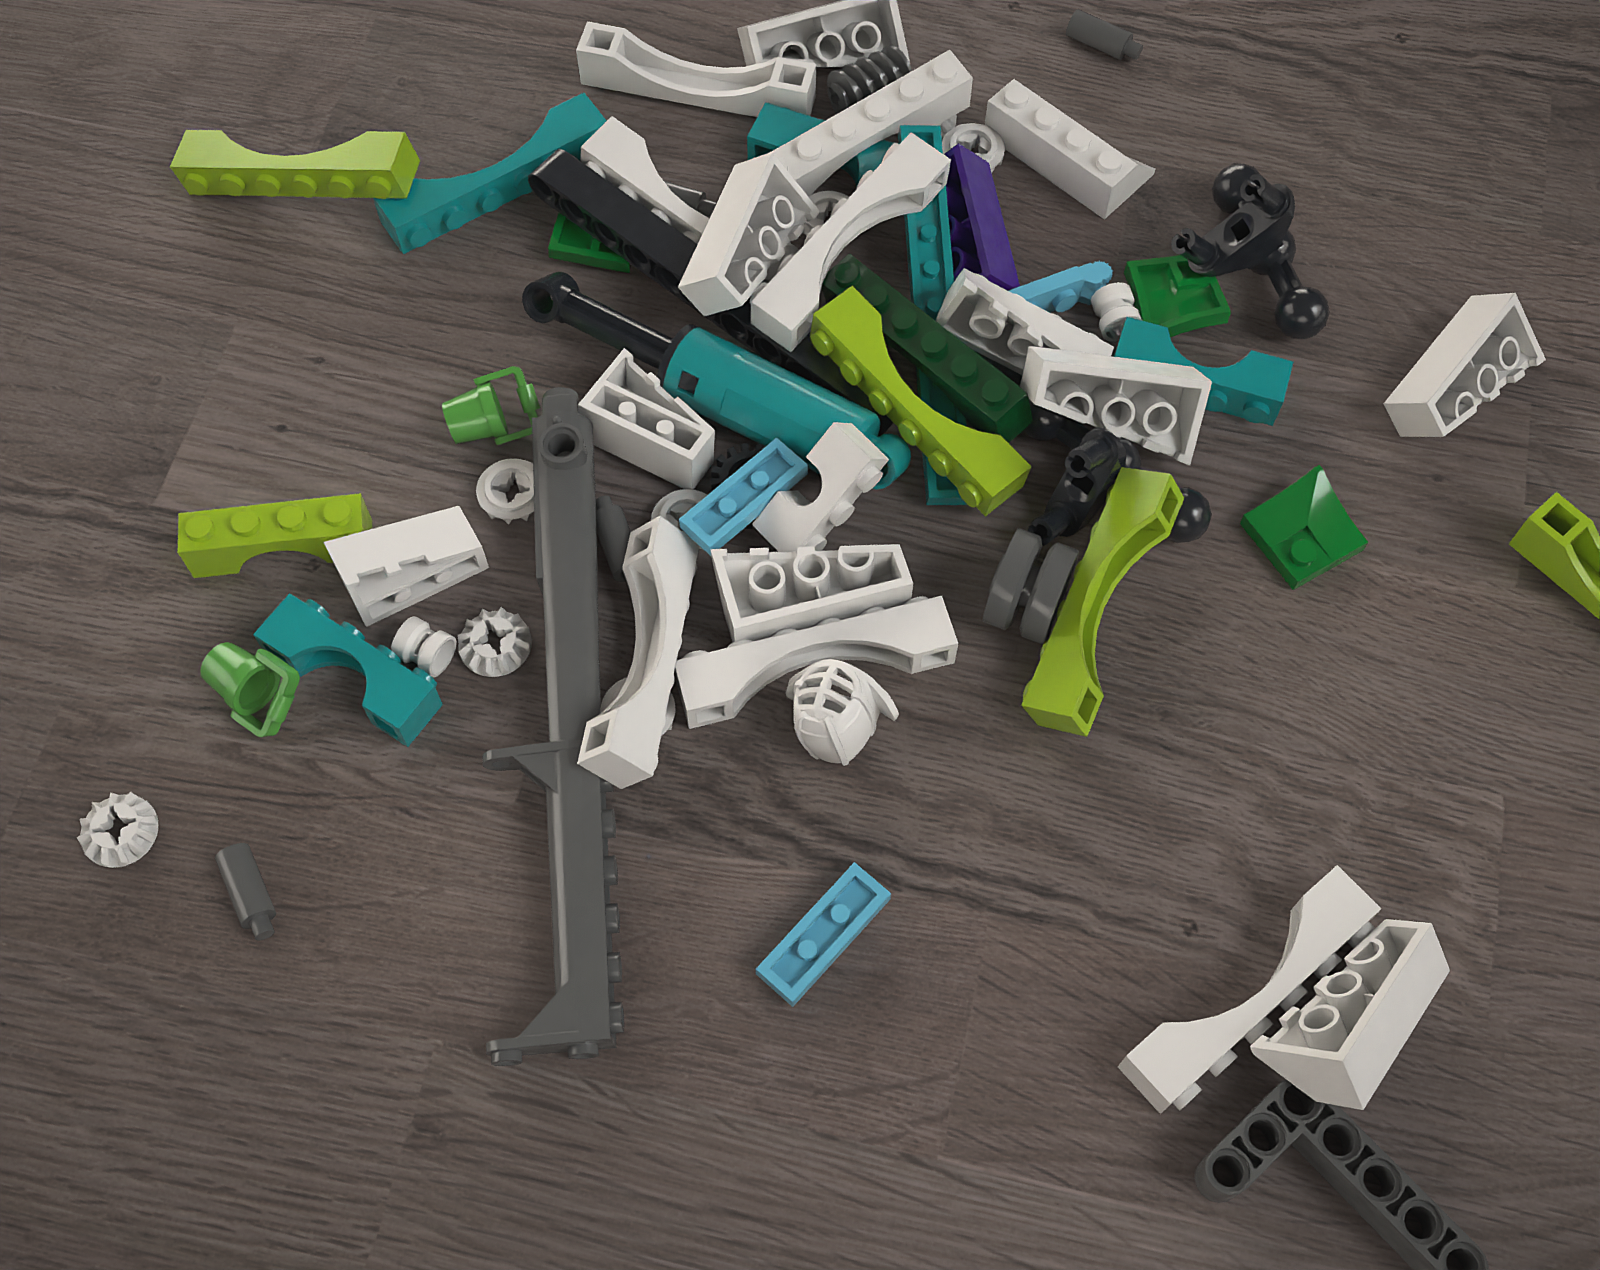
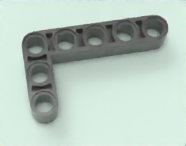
(1344, 1174)

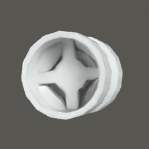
(1113, 305)
(423, 646)

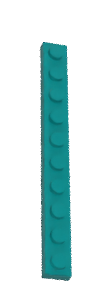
(929, 281)

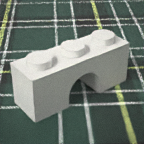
(847, 468)

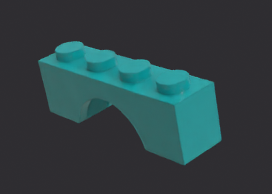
(780, 125)
(1245, 389)
(306, 639)

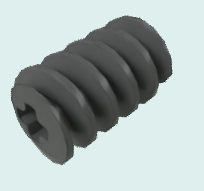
(865, 77)

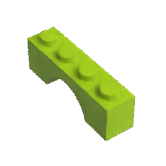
(225, 538)

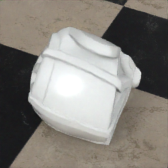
(833, 724)

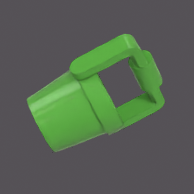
(479, 412)
(249, 683)

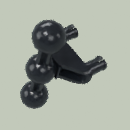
(1257, 240)
(1089, 474)

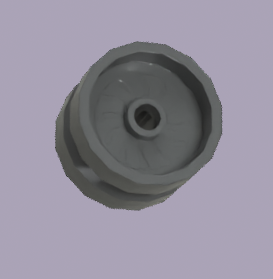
(1025, 584)

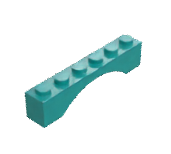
(449, 203)

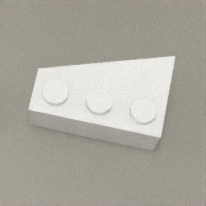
(647, 425)
(406, 561)

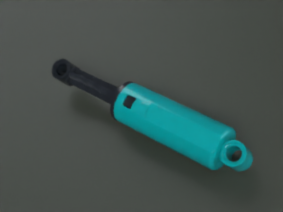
(719, 377)

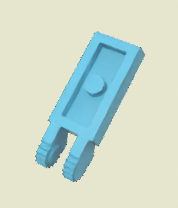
(1066, 288)

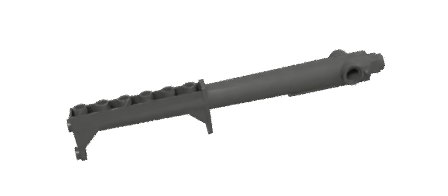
(584, 1008)

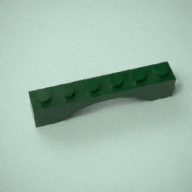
(973, 385)

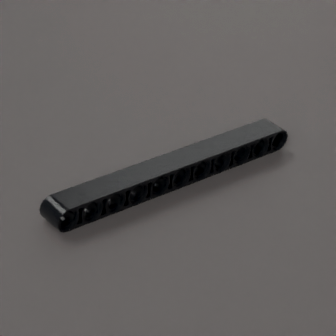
(664, 256)

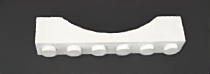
(622, 62)
(918, 98)
(624, 161)
(900, 185)
(904, 637)
(626, 736)
(1181, 1052)

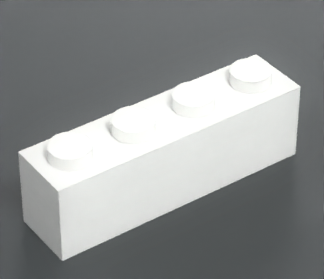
(826, 34)
(1064, 150)
(746, 234)
(1006, 324)
(1465, 366)
(1130, 397)
(805, 586)
(1360, 1016)

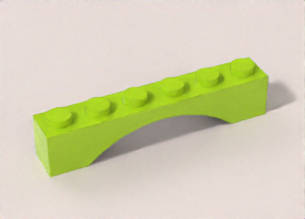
(364, 167)
(975, 461)
(1135, 519)
(1564, 548)

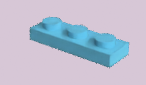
(743, 496)
(823, 934)

